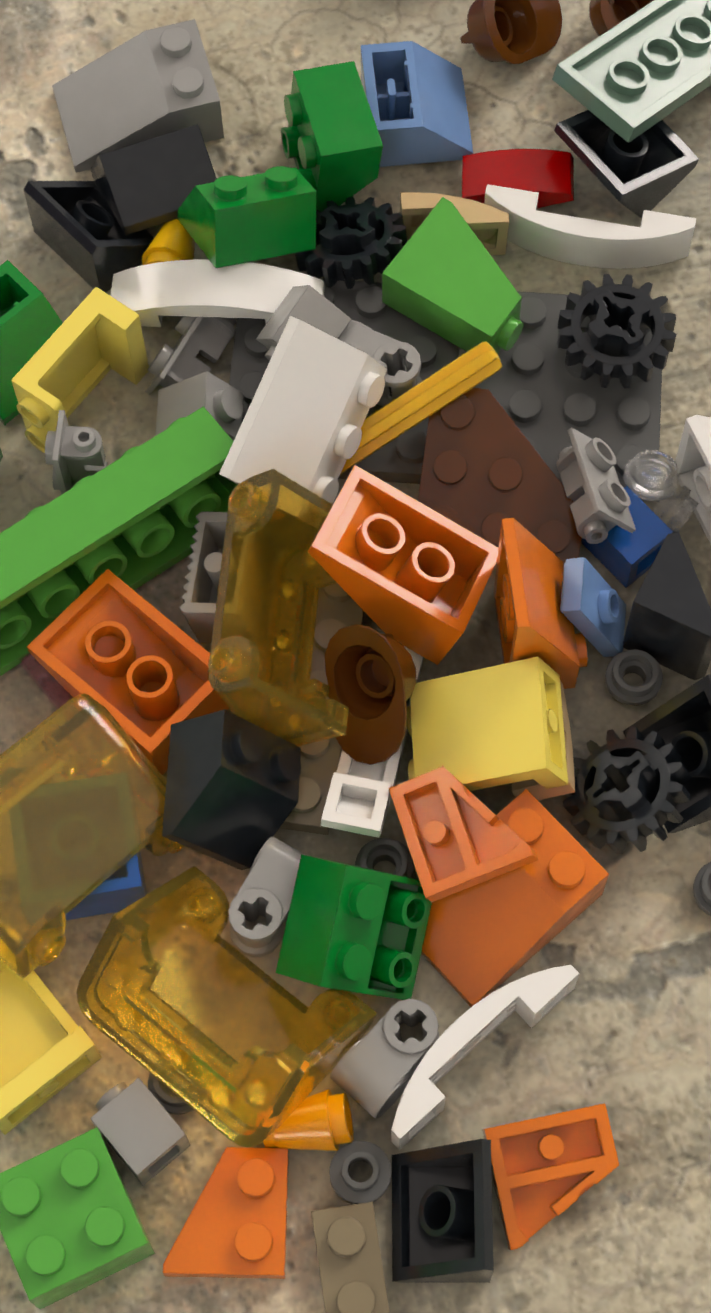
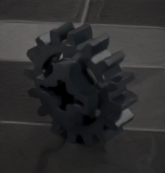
(350, 242)
(616, 331)
(653, 786)

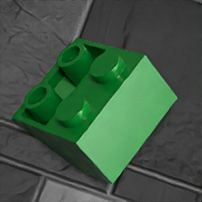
(331, 132)
(24, 327)
(354, 929)

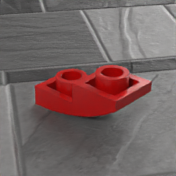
(523, 169)

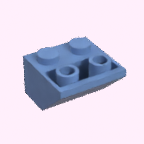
(415, 104)

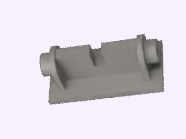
(199, 335)
(73, 453)
(590, 470)

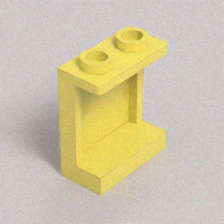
(75, 359)
(490, 726)
(38, 1047)

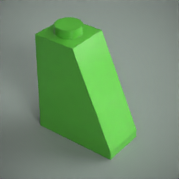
(453, 284)

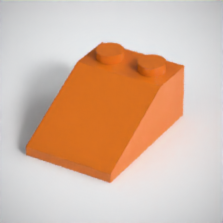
(403, 563)
(529, 605)
(129, 662)
(500, 924)

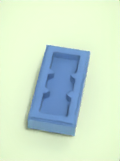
(593, 606)

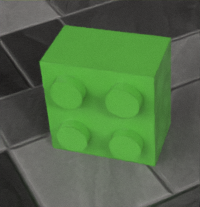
(69, 1219)

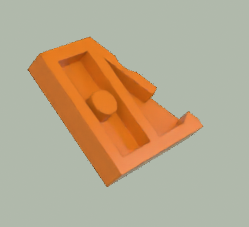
(454, 835)
(547, 1165)
(237, 1220)

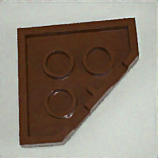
(488, 471)

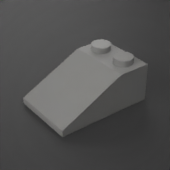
(139, 93)

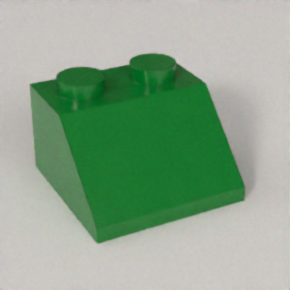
(251, 216)

